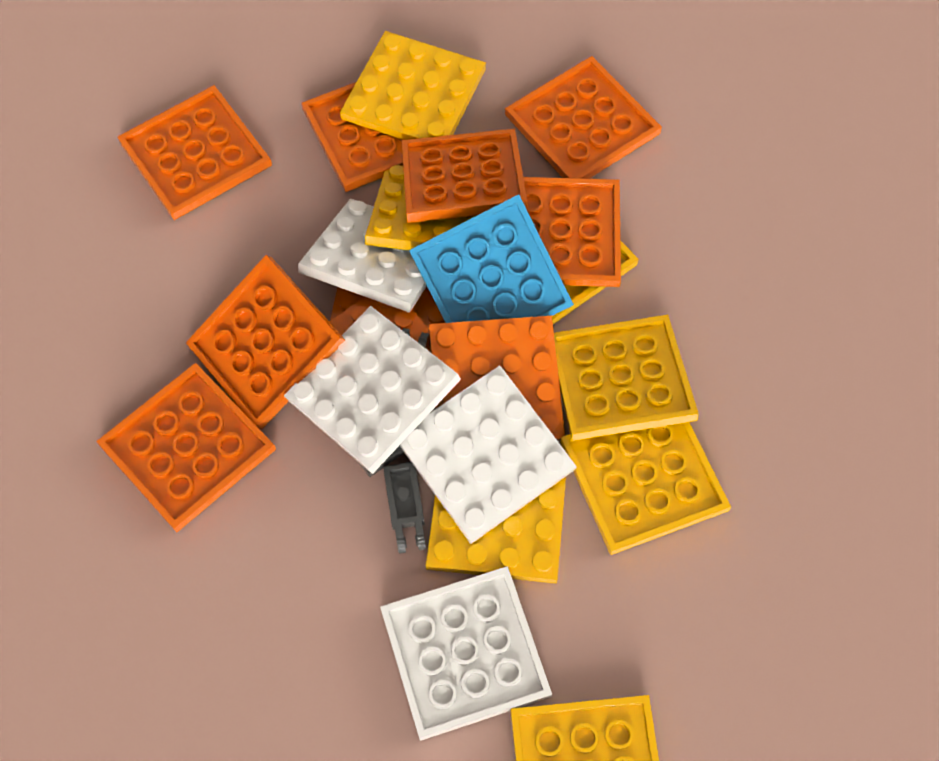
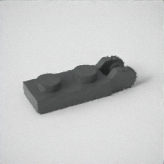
(404, 502)

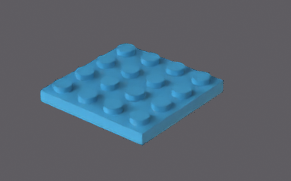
(492, 268)

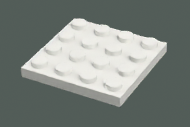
(370, 271)
(373, 389)
(486, 454)
(465, 653)

